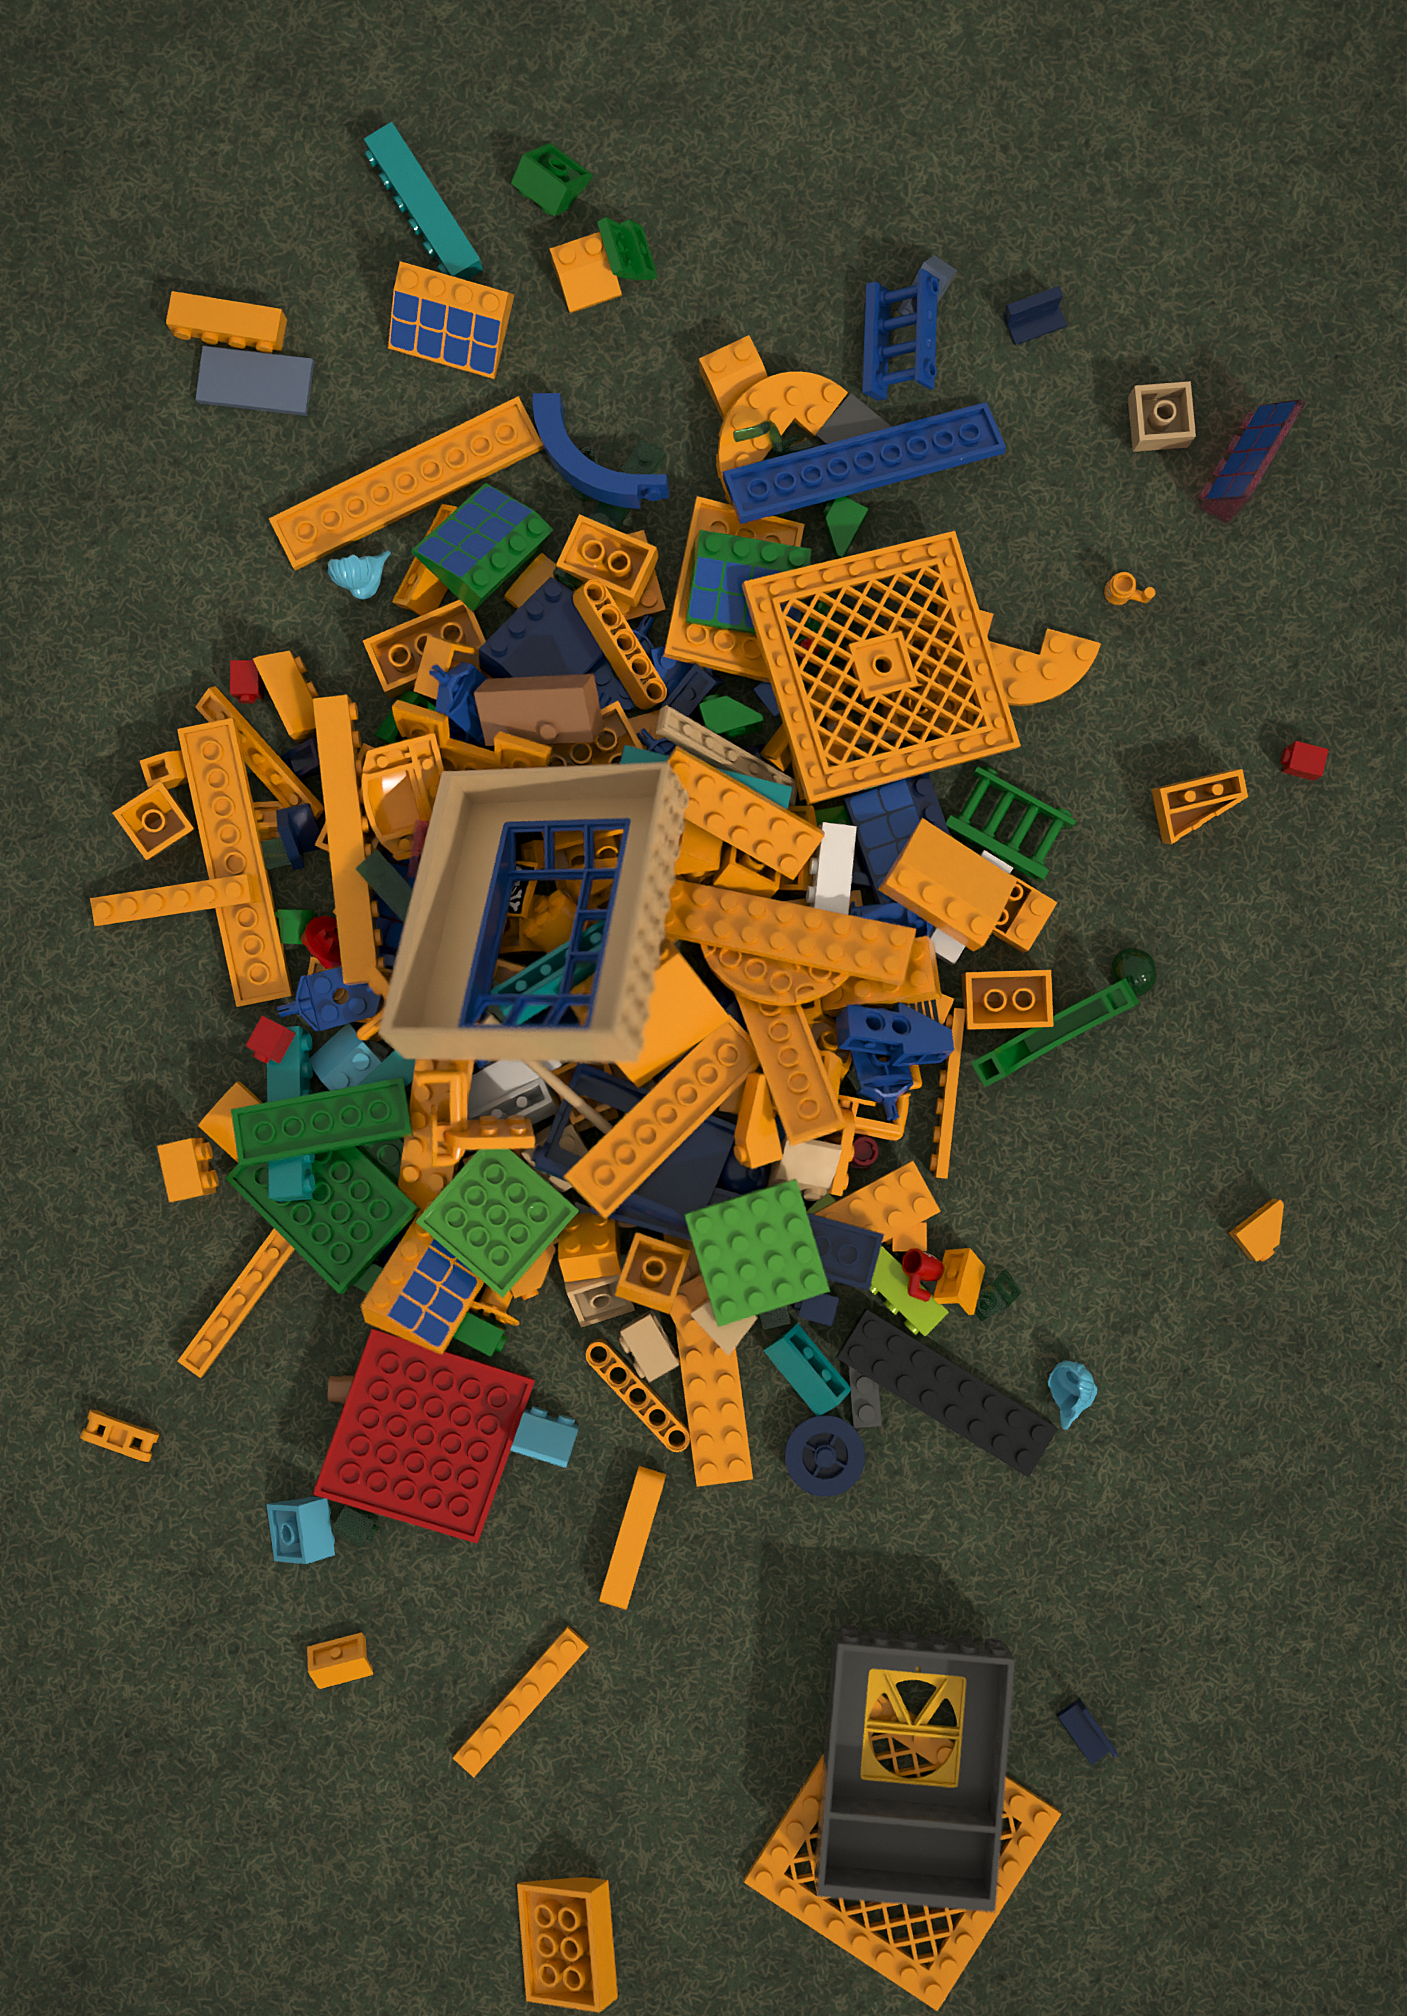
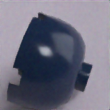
(742, 1178)

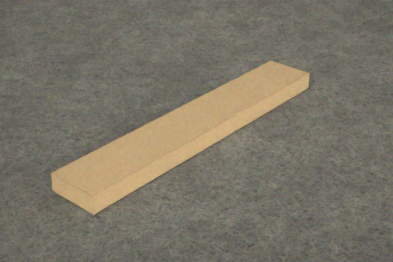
(717, 750)

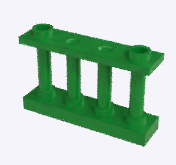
(985, 838)

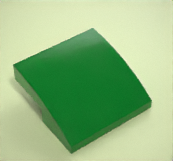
(627, 249)

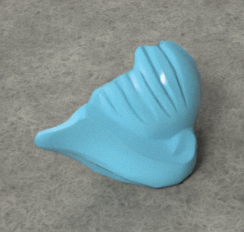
(357, 574)
(1072, 1390)

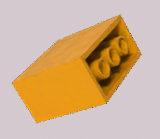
(679, 1018)

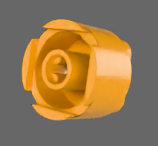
(551, 921)

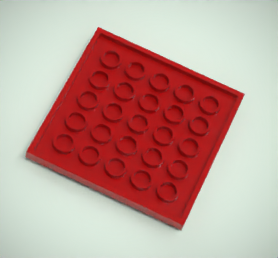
(423, 1436)

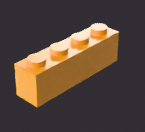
(226, 322)

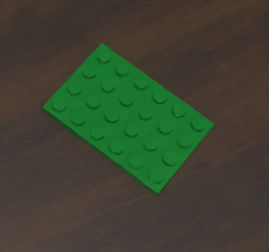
(345, 1222)

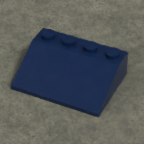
(541, 638)

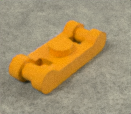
(119, 1435)

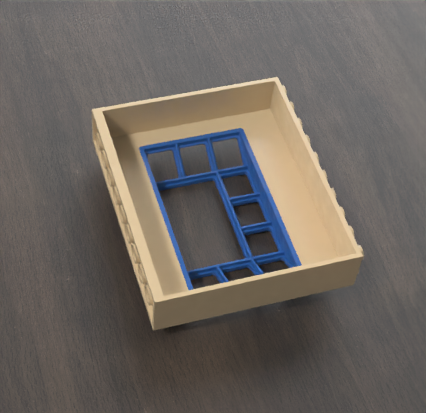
(465, 896)

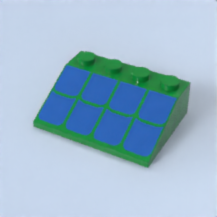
(482, 544)
(721, 567)

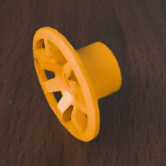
(493, 1303)

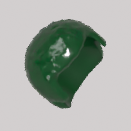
(1136, 967)

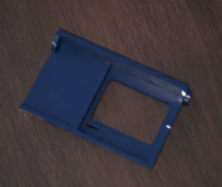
(678, 1183)

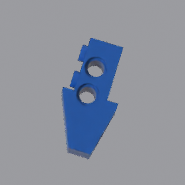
(901, 1033)

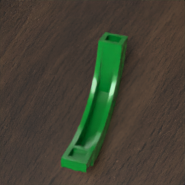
(1066, 1024)

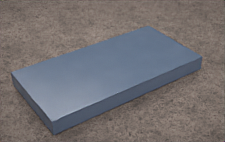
(254, 380)

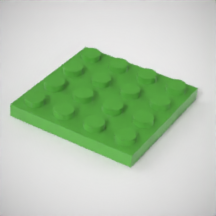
(497, 1217)
(756, 1252)

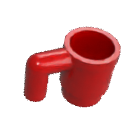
(918, 1267)

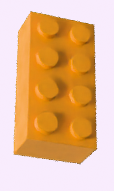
(399, 650)
(919, 985)

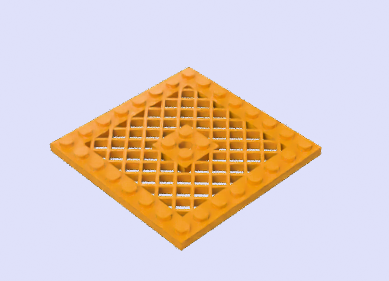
(944, 554)
(962, 1939)

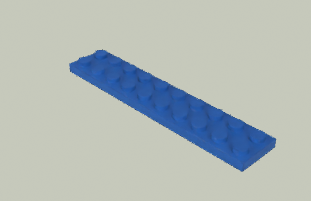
(863, 462)

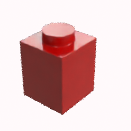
(245, 681)
(1304, 760)
(270, 1040)

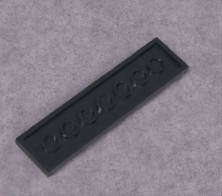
(946, 1392)

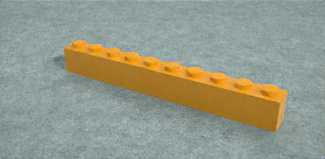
(347, 836)

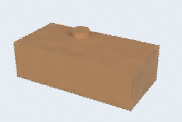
(540, 708)

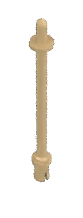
(561, 1088)

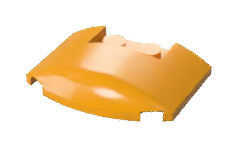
(399, 788)

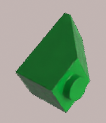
(843, 523)

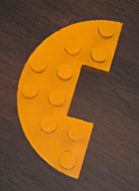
(782, 399)
(1041, 677)
(509, 753)
(770, 979)

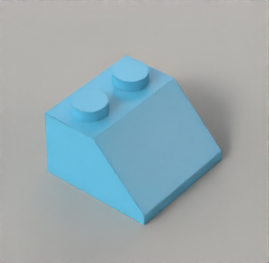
(344, 1060)
(545, 1436)
(301, 1530)

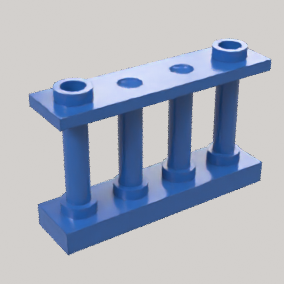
(877, 330)

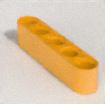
(619, 630)
(643, 1408)
(632, 1537)

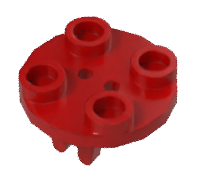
(323, 940)

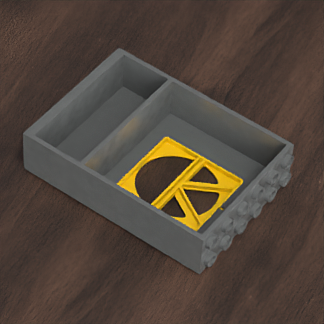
(926, 1835)

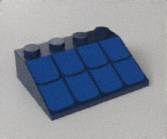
(887, 820)

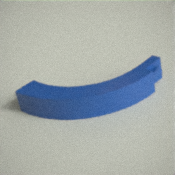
(582, 473)

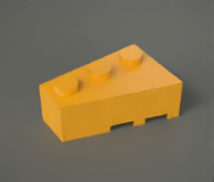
(1192, 802)

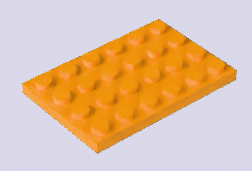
(711, 646)

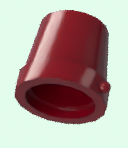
(865, 1151)

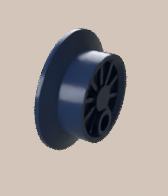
(825, 1455)

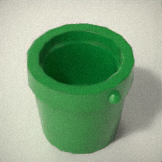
(293, 923)

